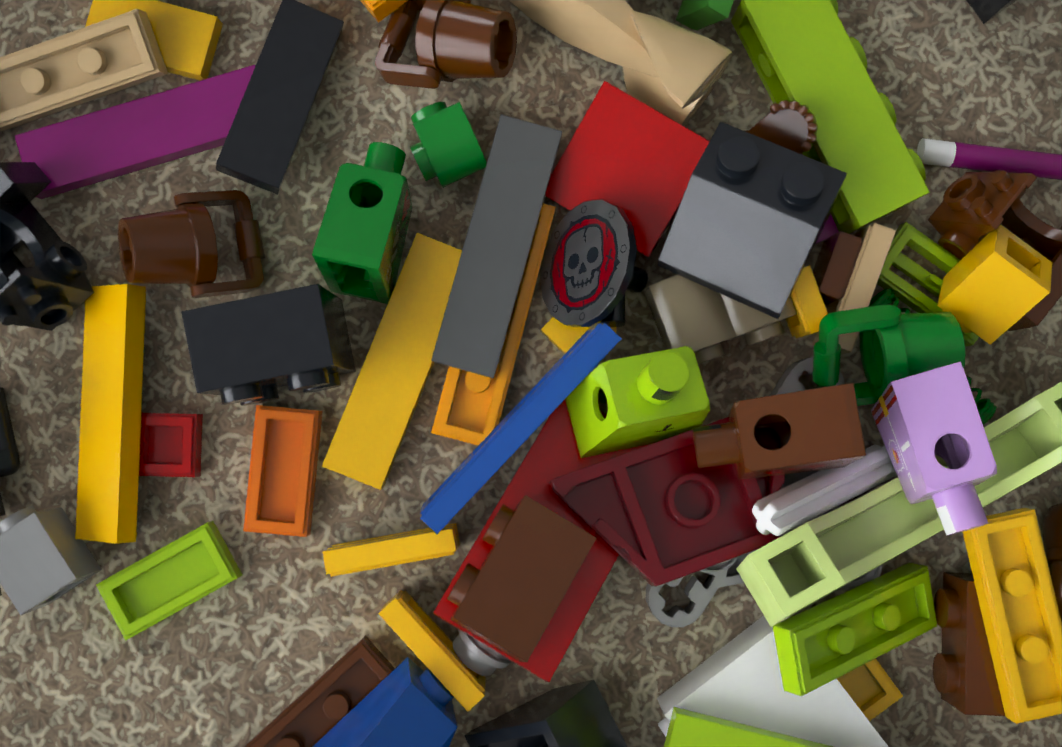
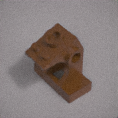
(983, 202)

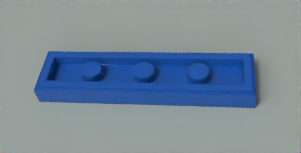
(518, 426)

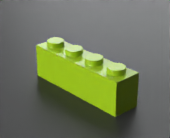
(812, 60)

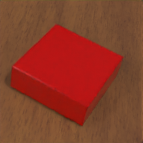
(170, 445)

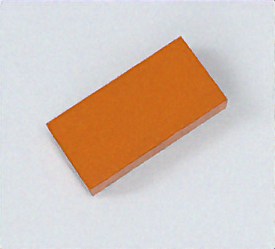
(283, 471)

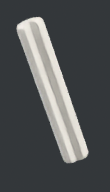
(822, 492)

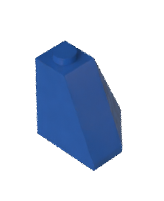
(401, 711)

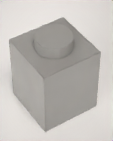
(41, 558)

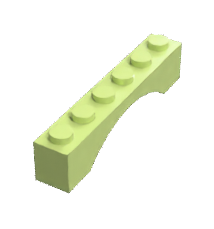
(883, 523)

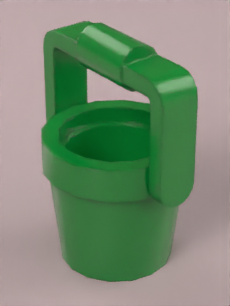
(890, 346)

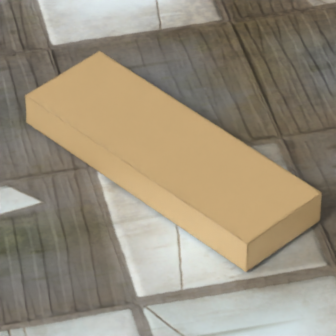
(78, 68)

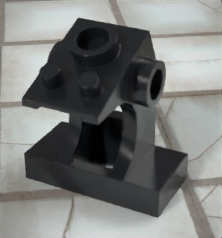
(57, 283)

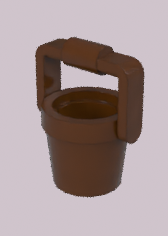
(450, 43)
(182, 245)

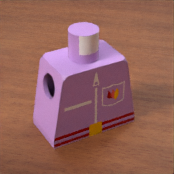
(938, 417)

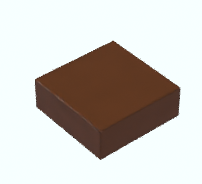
(836, 265)

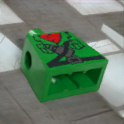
(365, 226)

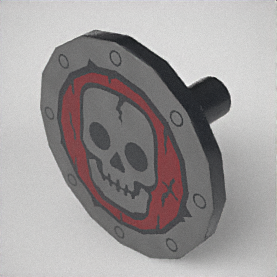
(591, 266)

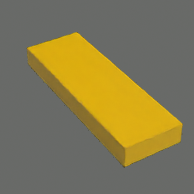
(1018, 613)

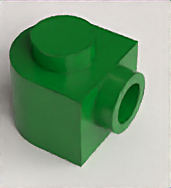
(447, 144)

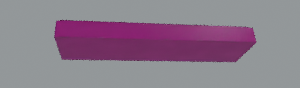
(135, 133)

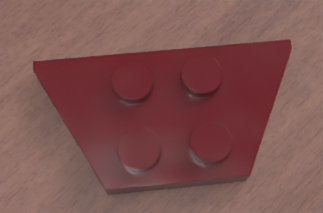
(666, 510)

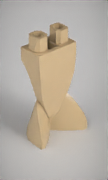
(660, 60)

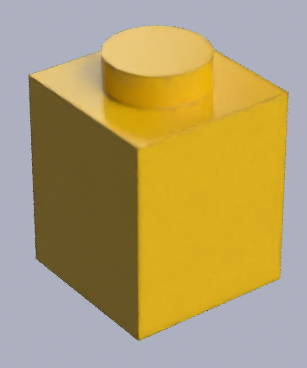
(995, 284)

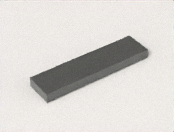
(497, 246)

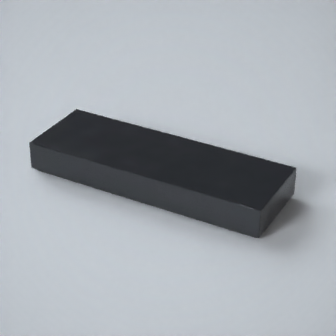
(279, 96)

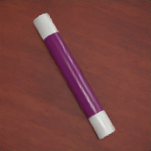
(989, 158)

